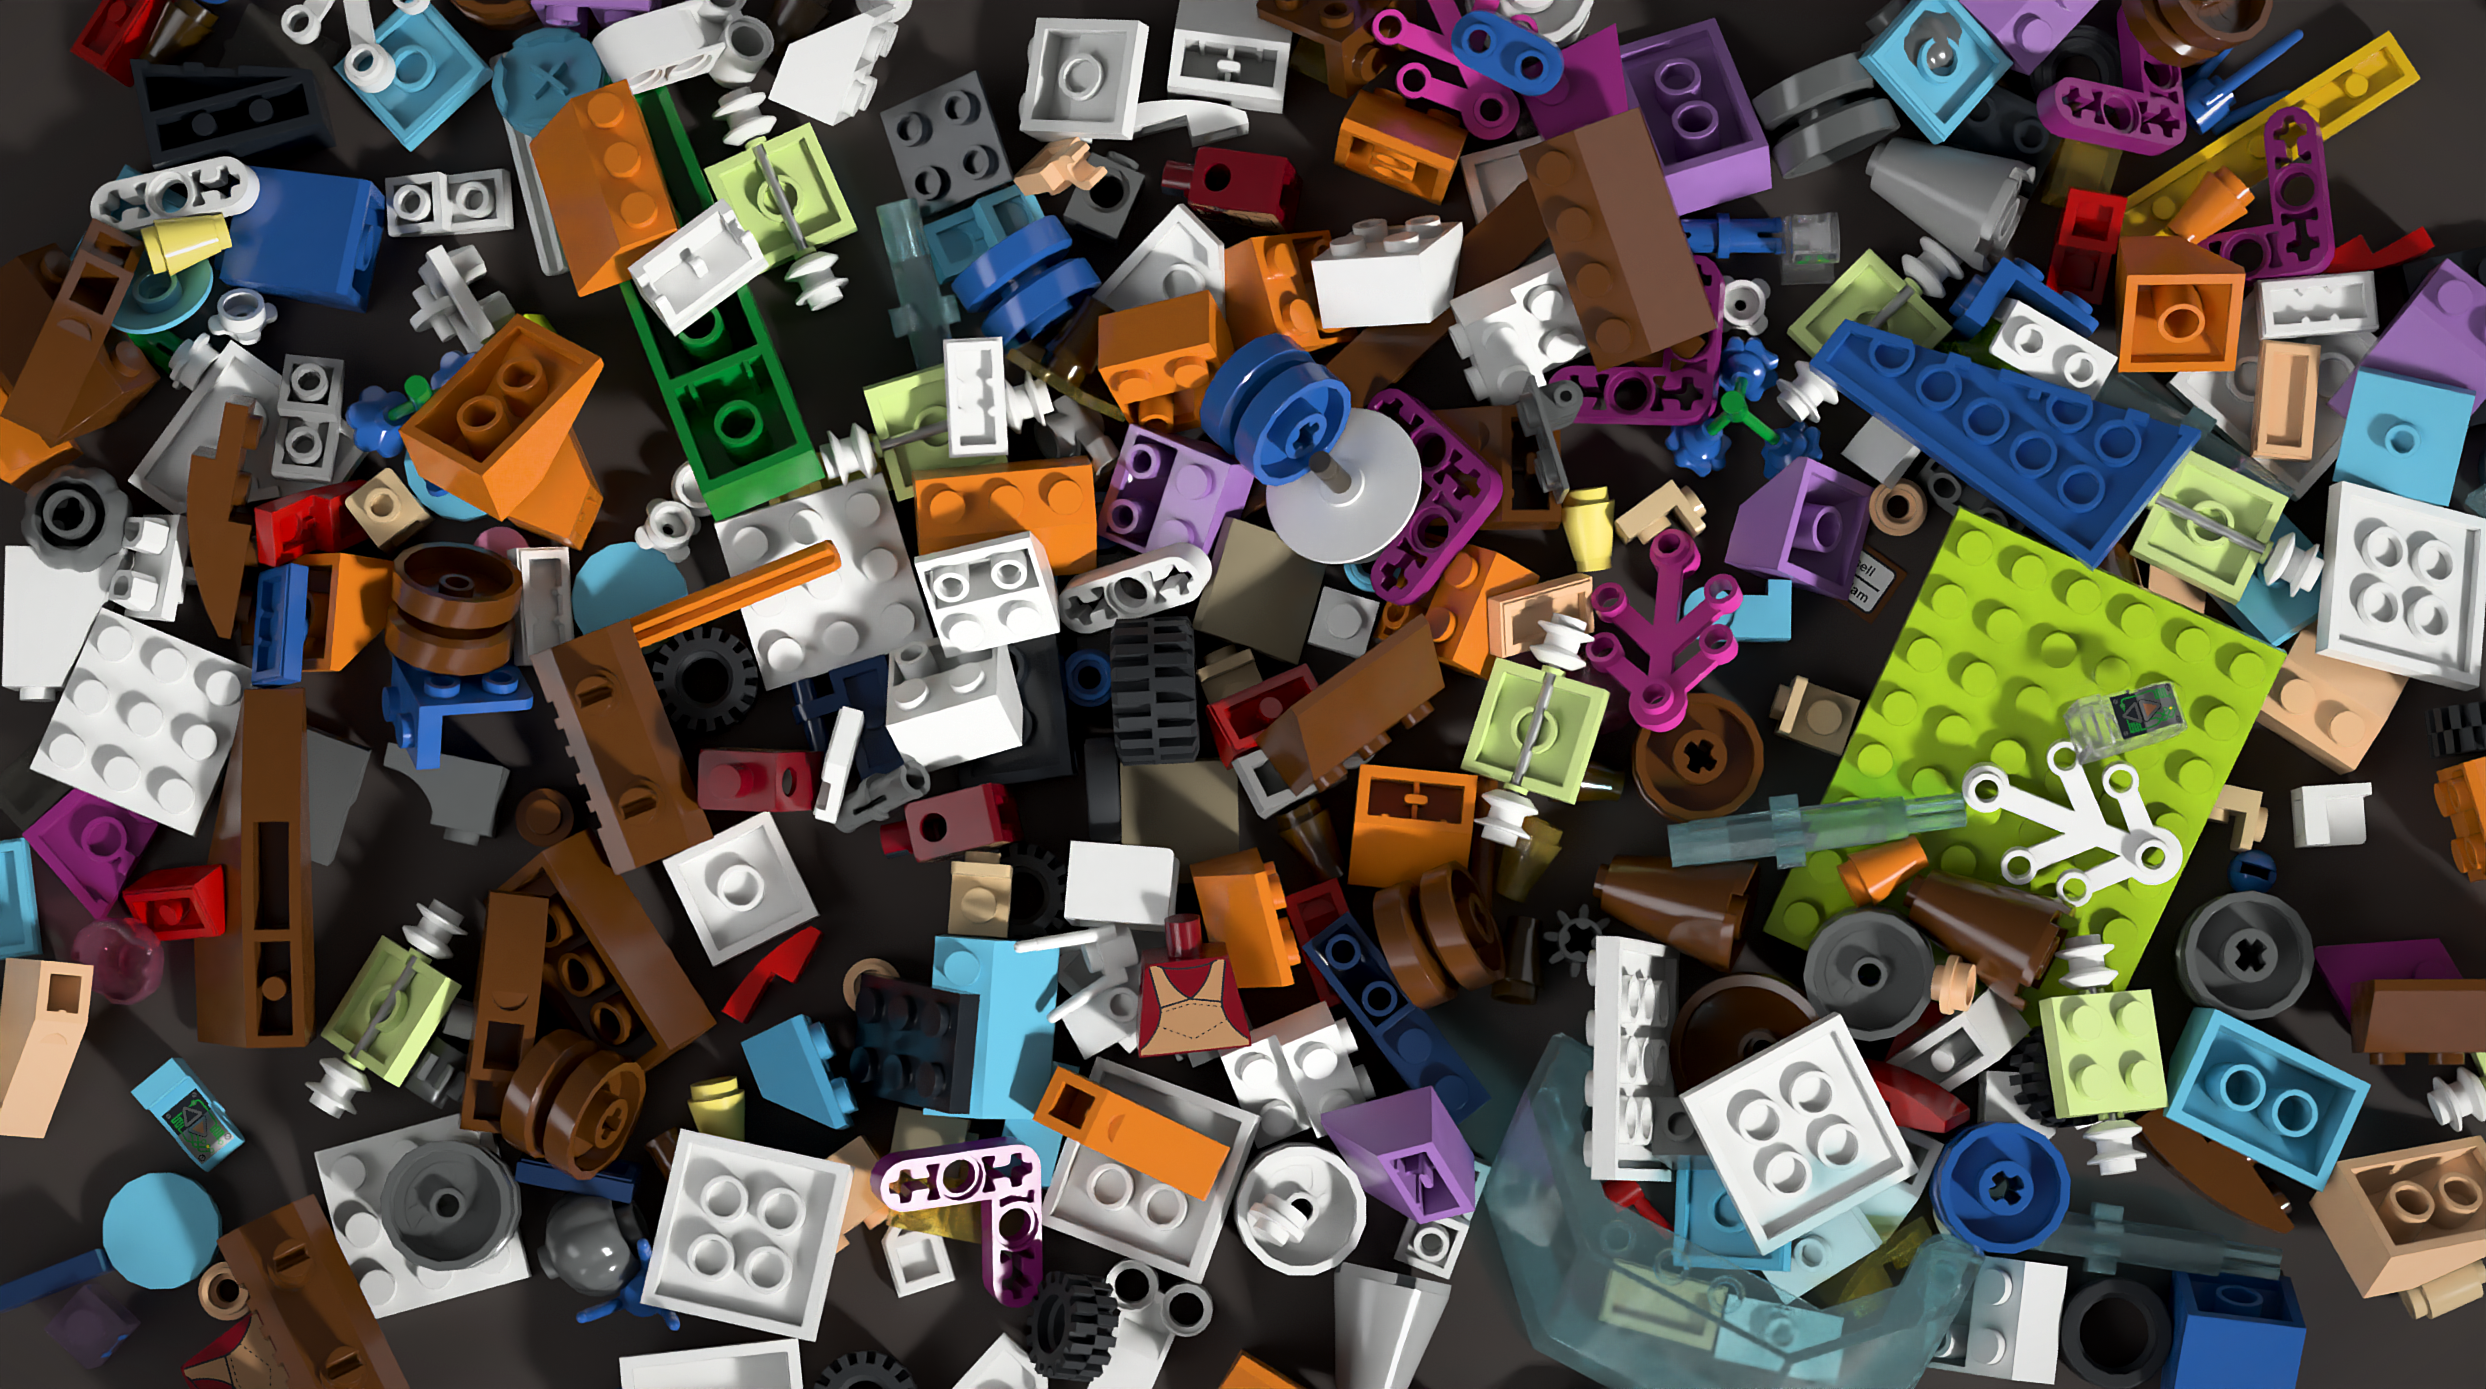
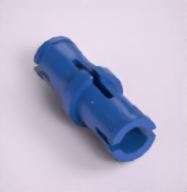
(1732, 235)

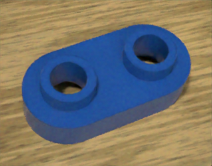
(1507, 50)

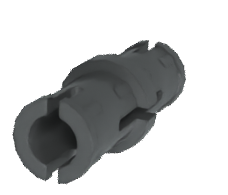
(898, 788)

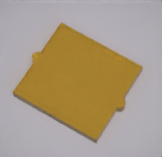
(1077, 392)

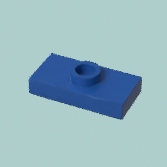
(280, 626)

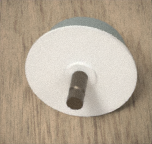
(1353, 495)

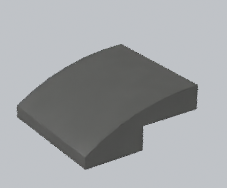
(334, 781)

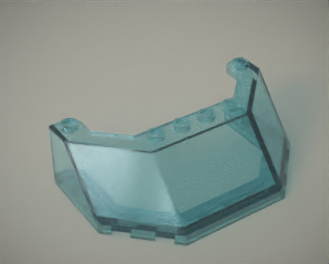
(1666, 1313)

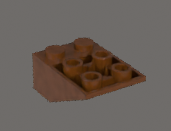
(1500, 440)

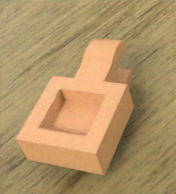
(1059, 167)

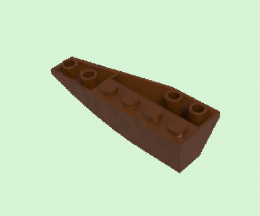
(261, 972)

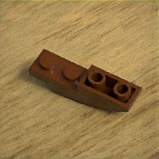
(73, 330)
(219, 537)
(503, 1003)
(2214, 1172)

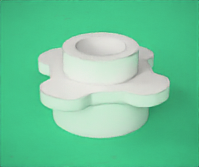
(1754, 295)
(242, 316)
(192, 362)
(673, 515)

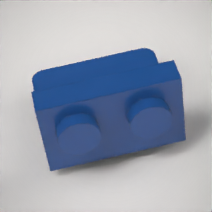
(2023, 283)
(422, 698)

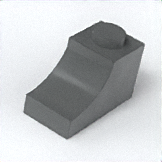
(462, 793)

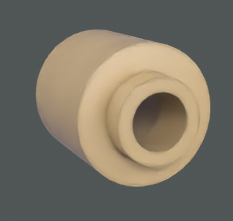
(2445, 1292)

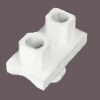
(449, 303)
(158, 570)

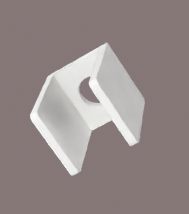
(1121, 886)

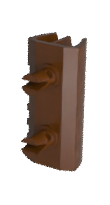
(622, 746)
(310, 1301)

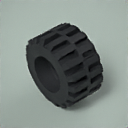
(1154, 691)

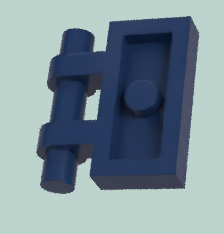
(859, 687)

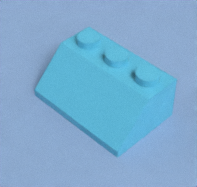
(1012, 1027)
(2261, 1096)

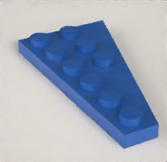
(2028, 445)

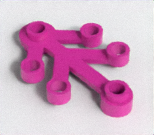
(1439, 46)
(1667, 634)

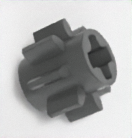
(1563, 937)
(438, 1073)

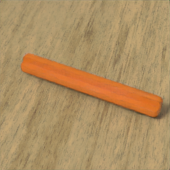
(736, 593)

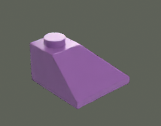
(1804, 529)

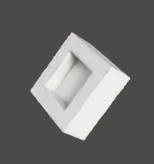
(1343, 622)

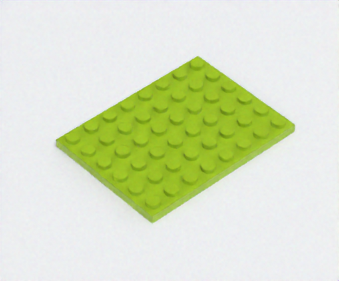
(1984, 676)

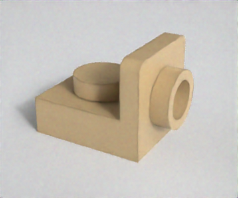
(388, 511)
(1650, 518)
(1227, 673)
(1813, 715)
(2250, 817)
(980, 896)

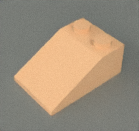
(2328, 703)
(2407, 1214)

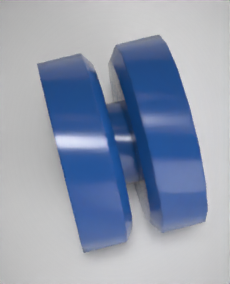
(1026, 283)
(1275, 408)
(2034, 1193)

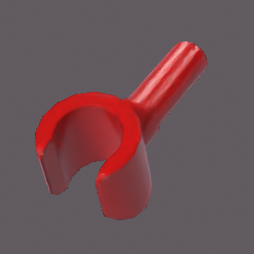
(1628, 1193)

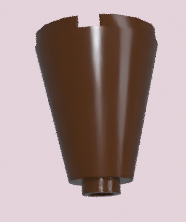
(1685, 907)
(1994, 926)

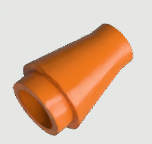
(2211, 206)
(1880, 870)

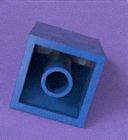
(307, 239)
(2233, 1333)

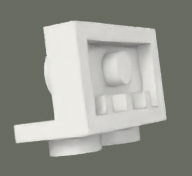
(2048, 349)

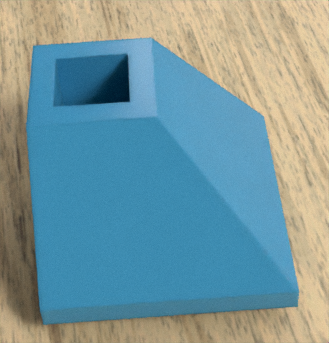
(796, 1073)

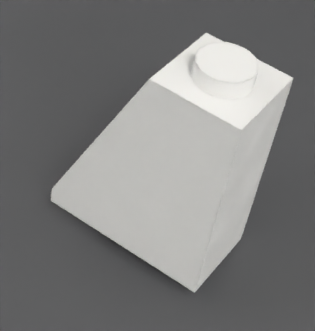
(50, 618)

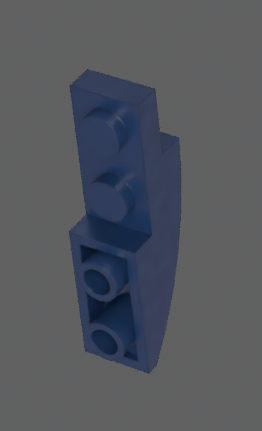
(1391, 1020)

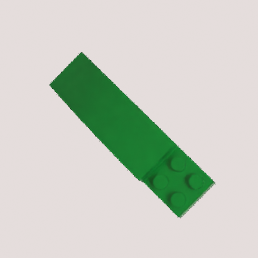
(723, 368)

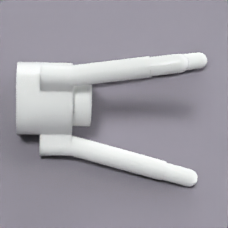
(1103, 948)

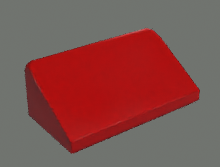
(116, 35)
(1246, 714)
(180, 901)

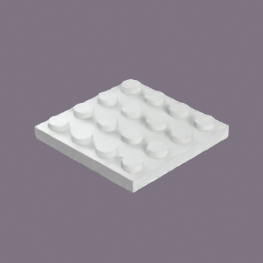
(1631, 1041)

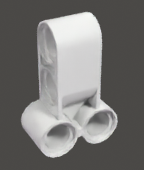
(686, 43)
(1146, 1330)

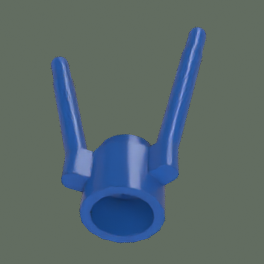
(2209, 100)
(631, 1297)

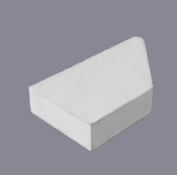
(838, 763)
(916, 1260)

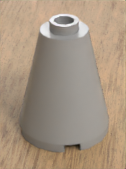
(1953, 194)
(1382, 1325)

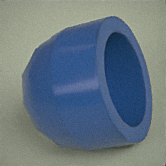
(2243, 882)

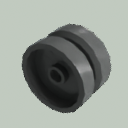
(1824, 115)
(1876, 937)
(2276, 948)
(486, 1198)

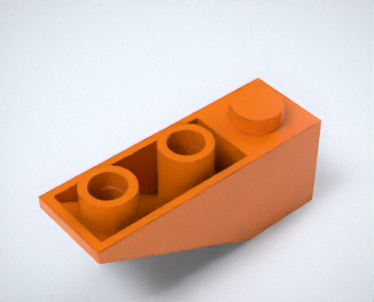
(1131, 1133)

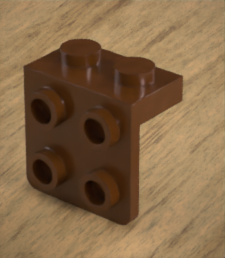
(1347, 35)

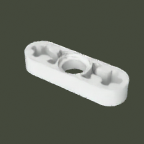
(151, 187)
(1146, 568)

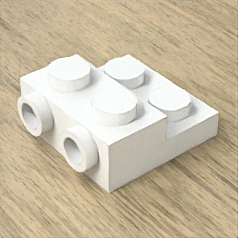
(1083, 79)
(1516, 330)
(1297, 1073)

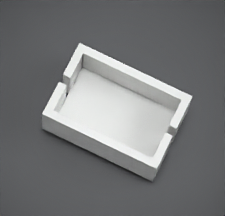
(731, 1366)

